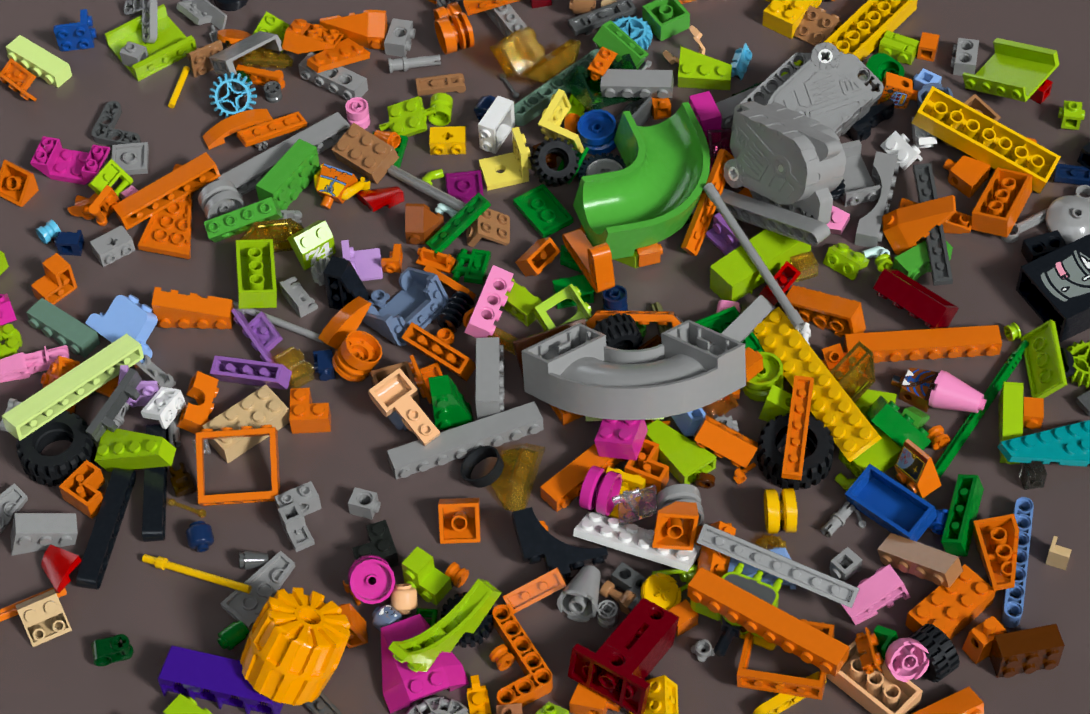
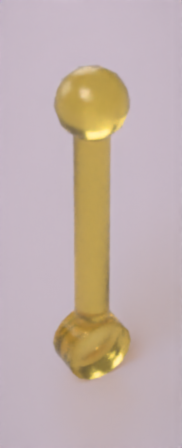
(202, 513)

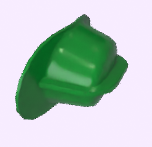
(882, 63)

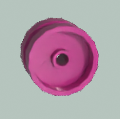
(599, 489)
(367, 567)

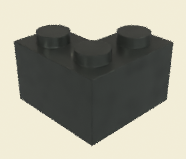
(380, 544)

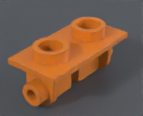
(601, 63)
(438, 261)
(873, 658)

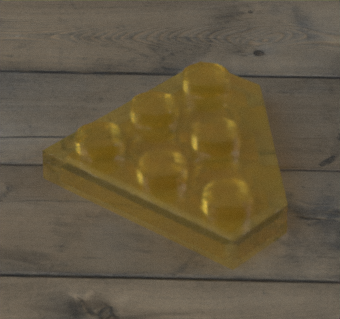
(265, 58)

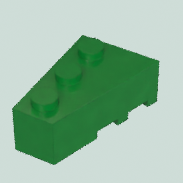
(895, 424)

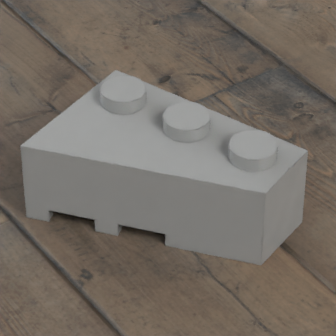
(38, 530)

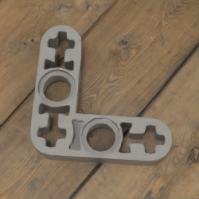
(148, 9)

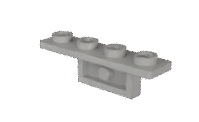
(202, 12)

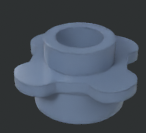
(379, 298)

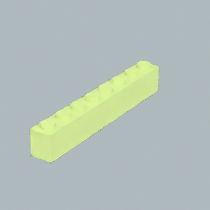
(72, 387)

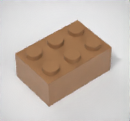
(365, 153)

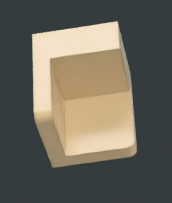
(1058, 555)

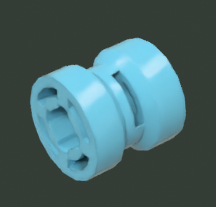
(48, 231)

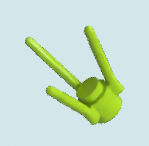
(684, 576)

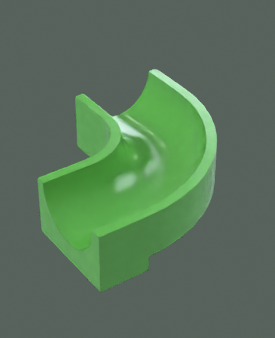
(655, 190)

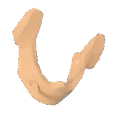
(697, 35)

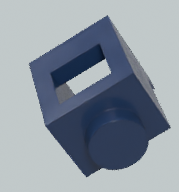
(69, 243)
(323, 364)

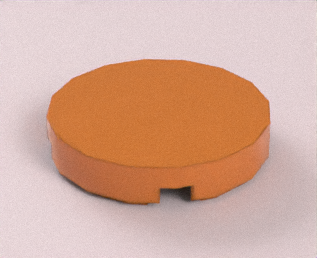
(232, 35)

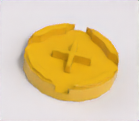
(661, 590)

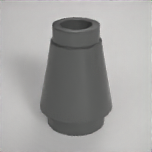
(252, 559)

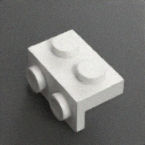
(898, 145)

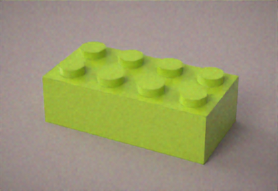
(256, 274)

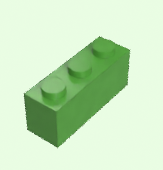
(616, 40)
(916, 261)

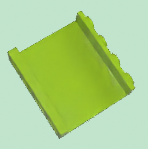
(168, 48)
(1013, 70)

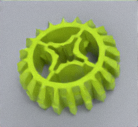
(1081, 358)

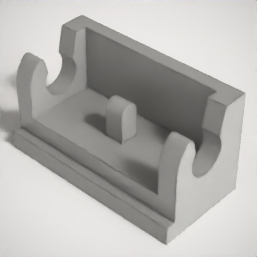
(297, 297)
(150, 372)

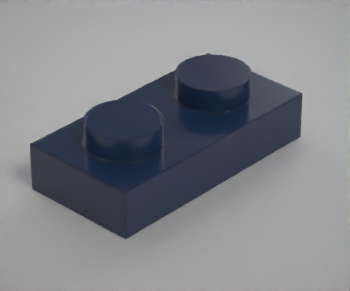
(1072, 174)

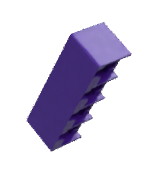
(212, 679)

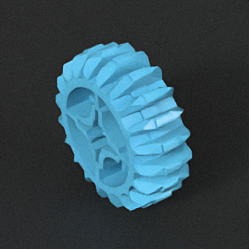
(637, 29)
(230, 88)

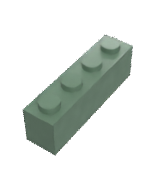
(63, 328)

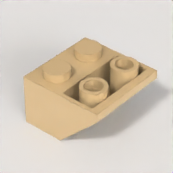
(43, 617)

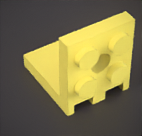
(554, 116)
(515, 165)

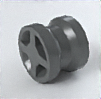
(272, 92)

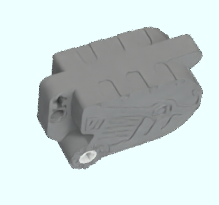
(823, 87)
(785, 159)

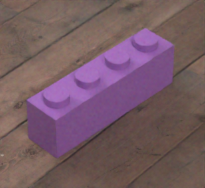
(251, 372)

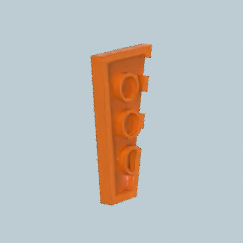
(343, 54)

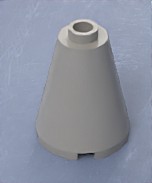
(581, 595)

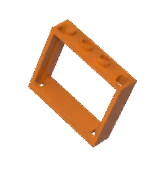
(237, 498)
(777, 682)

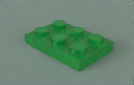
(543, 211)

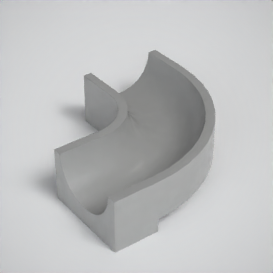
(603, 382)

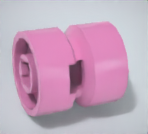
(358, 112)

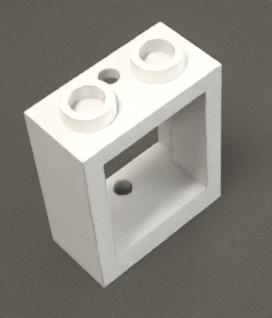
(496, 124)

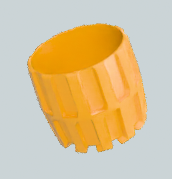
(294, 646)

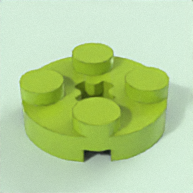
(12, 342)

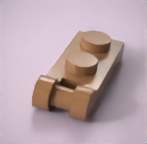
(440, 84)

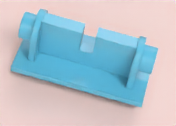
(741, 61)

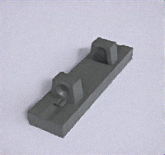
(600, 16)
(104, 419)

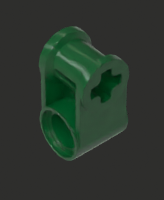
(110, 650)

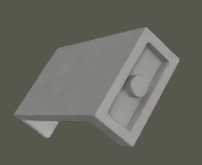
(223, 60)
(858, 182)

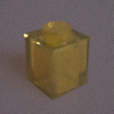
(806, 265)

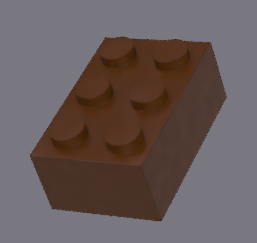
(1026, 651)

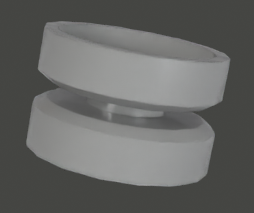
(219, 198)
(681, 493)

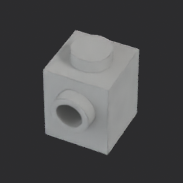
(133, 53)

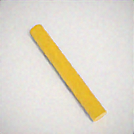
(178, 87)

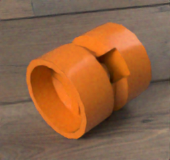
(451, 9)

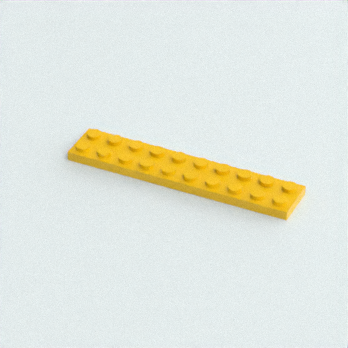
(829, 400)

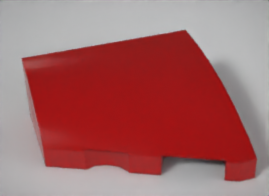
(381, 197)
(58, 565)

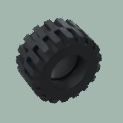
(565, 152)
(620, 332)
(941, 652)

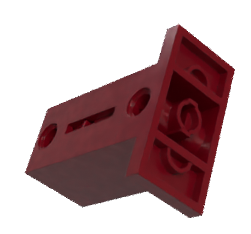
(627, 656)

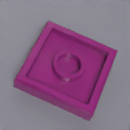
(464, 185)

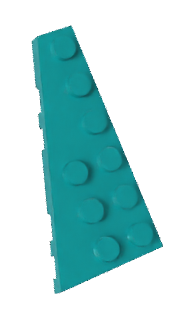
(1064, 445)

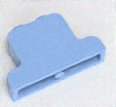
(123, 318)

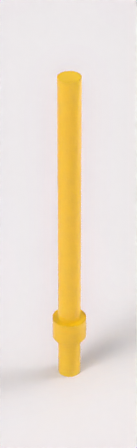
(163, 563)

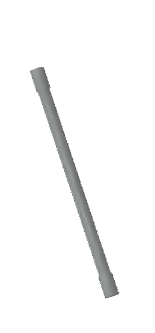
(792, 313)

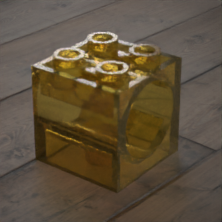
(518, 51)

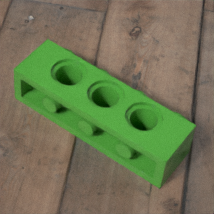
(241, 219)

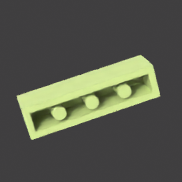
(39, 61)

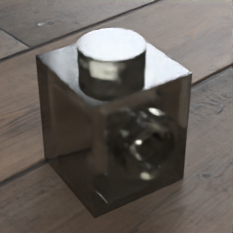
(1032, 475)

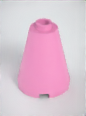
(955, 395)

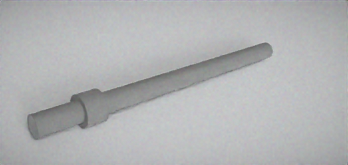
(281, 323)

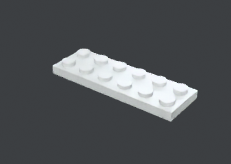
(632, 540)

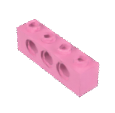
(497, 279)

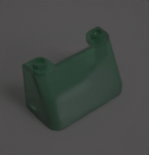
(588, 91)

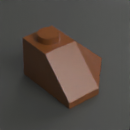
(421, 223)

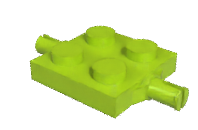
(408, 117)

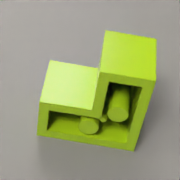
(424, 577)

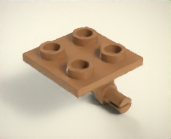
(200, 58)

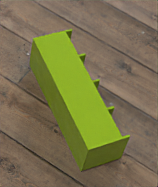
(737, 275)

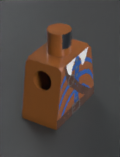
(916, 387)

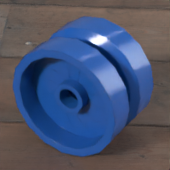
(597, 131)

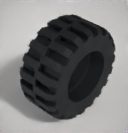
(815, 466)
(56, 468)

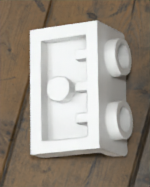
(164, 406)

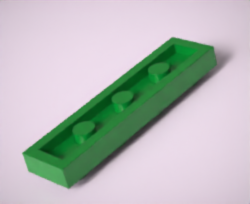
(458, 223)

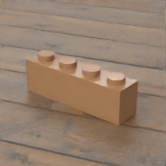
(920, 560)

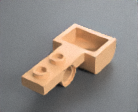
(397, 395)

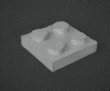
(132, 157)

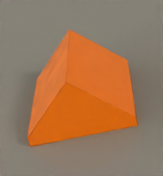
(17, 183)

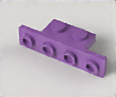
(261, 332)

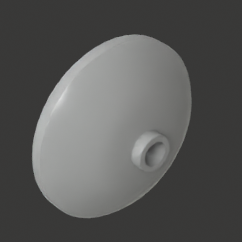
(1062, 217)

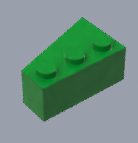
(448, 404)

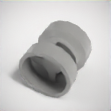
(607, 614)

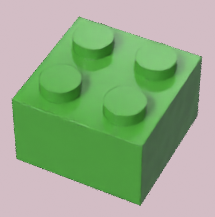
(666, 18)

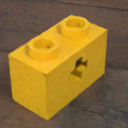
(447, 140)

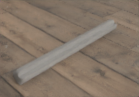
(426, 188)

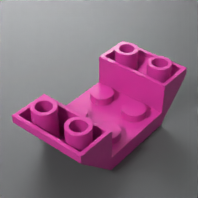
(68, 164)

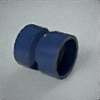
(615, 299)

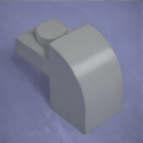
(295, 526)

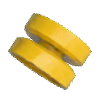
(780, 510)

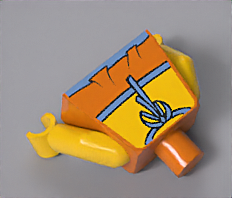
(337, 185)

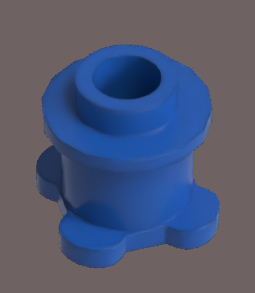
(939, 523)

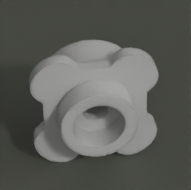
(703, 645)

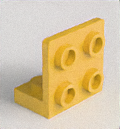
(662, 696)

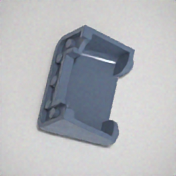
(417, 302)

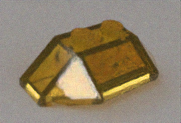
(553, 63)
(277, 230)
(856, 371)
(518, 475)

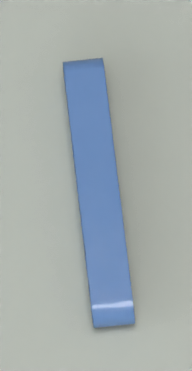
(1011, 604)

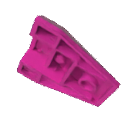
(404, 685)

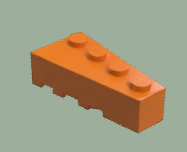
(828, 311)

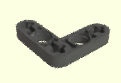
(108, 129)

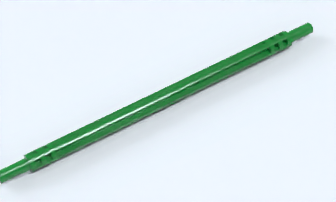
(973, 418)

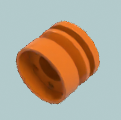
(458, 32)
(357, 356)

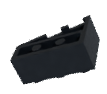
(342, 283)

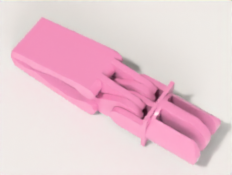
(23, 365)

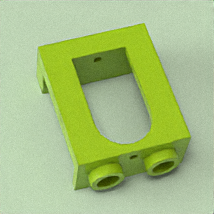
(569, 292)

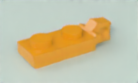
(478, 697)

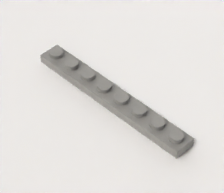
(778, 565)

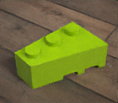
(703, 71)

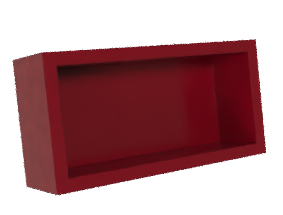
(915, 298)

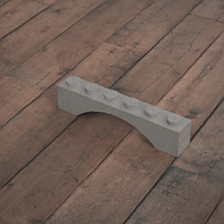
(869, 226)

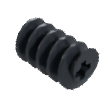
(454, 310)

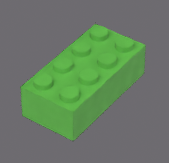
(290, 174)

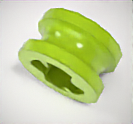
(883, 262)
(1012, 331)

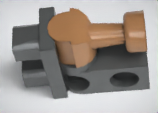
(628, 580)

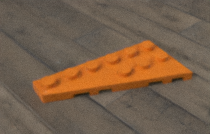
(170, 229)

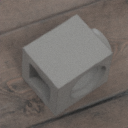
(362, 496)

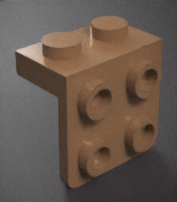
(817, 26)
(489, 225)

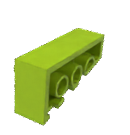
(133, 450)

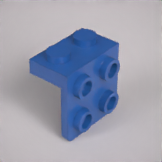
(76, 35)

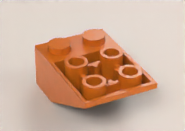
(307, 37)

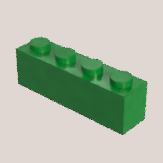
(962, 513)

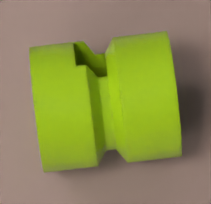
(443, 105)

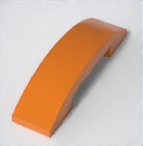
(234, 123)

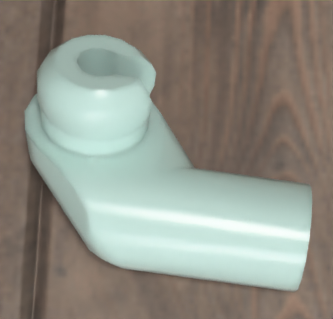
(441, 208)
(875, 252)

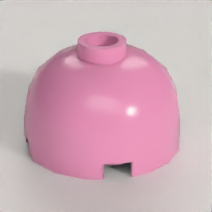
(906, 659)

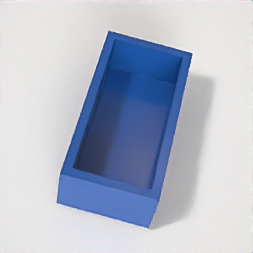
(891, 504)

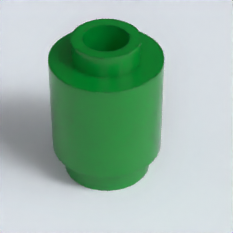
(232, 635)

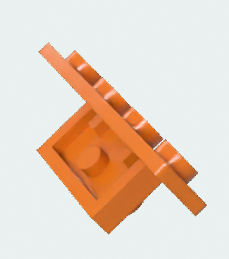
(18, 77)

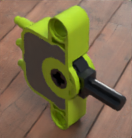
(752, 585)

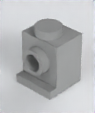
(845, 564)

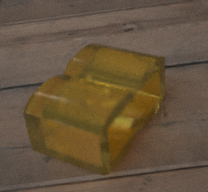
(301, 370)

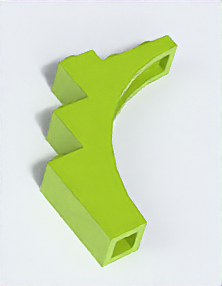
(444, 635)

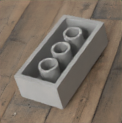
(489, 377)

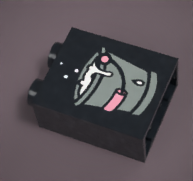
(1060, 287)

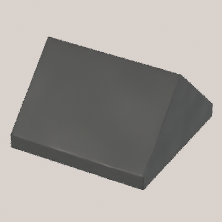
(640, 110)

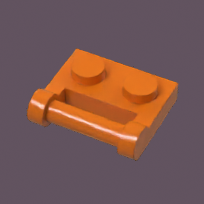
(105, 200)

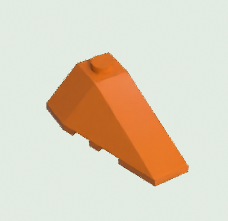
(365, 29)
(911, 223)
(998, 548)

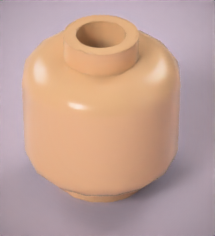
(404, 598)

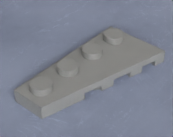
(10, 503)
(264, 584)

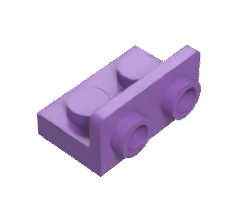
(722, 235)

